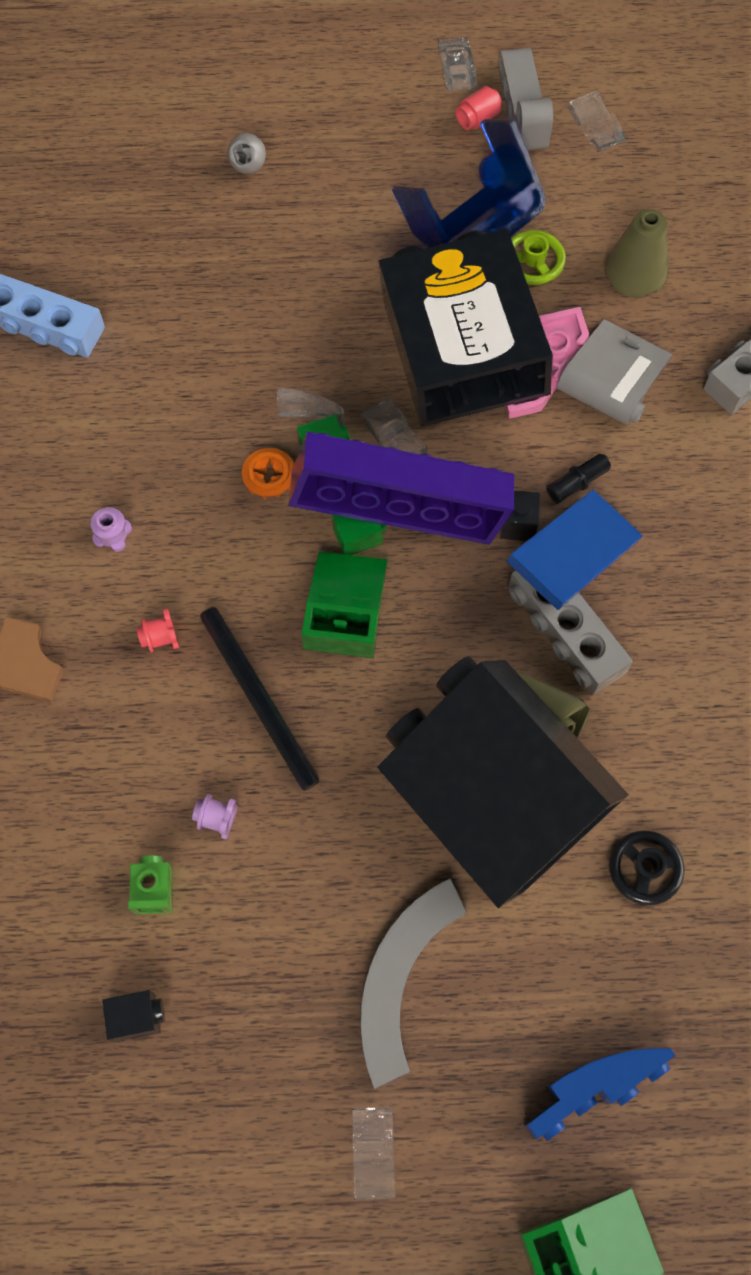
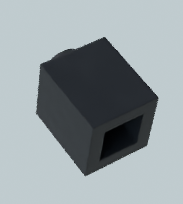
(524, 519)
(133, 1016)

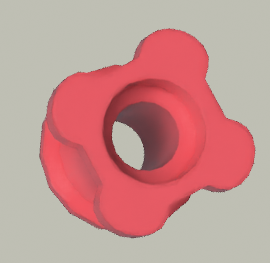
(157, 632)

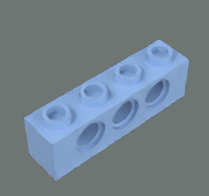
(50, 310)

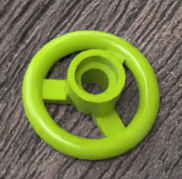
(534, 254)

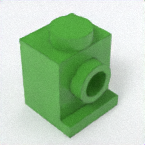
(154, 899)

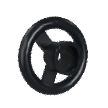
(653, 855)

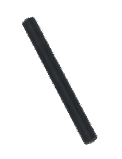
(259, 699)

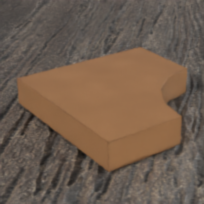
(23, 664)

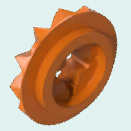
(259, 463)

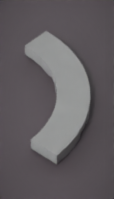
(389, 975)

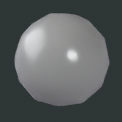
(246, 153)

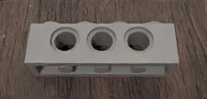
(725, 381)
(589, 632)

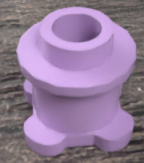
(110, 528)
(215, 815)

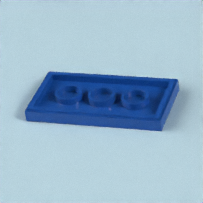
(574, 549)

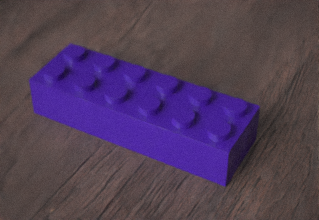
(400, 488)

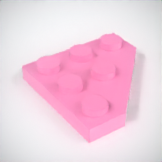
(566, 335)

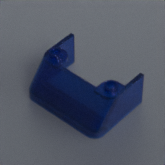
(508, 200)

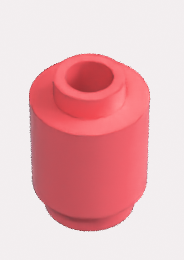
(478, 106)

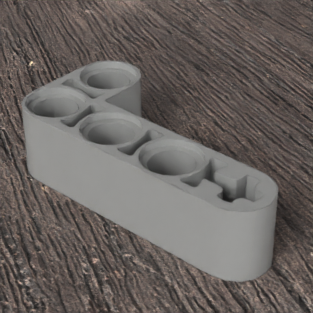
(524, 97)

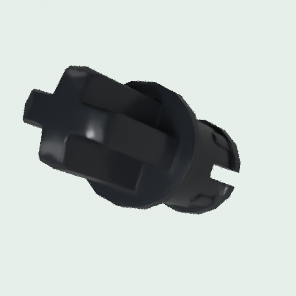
(578, 478)

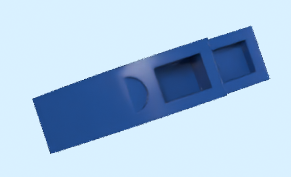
(610, 1077)

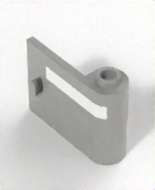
(614, 372)

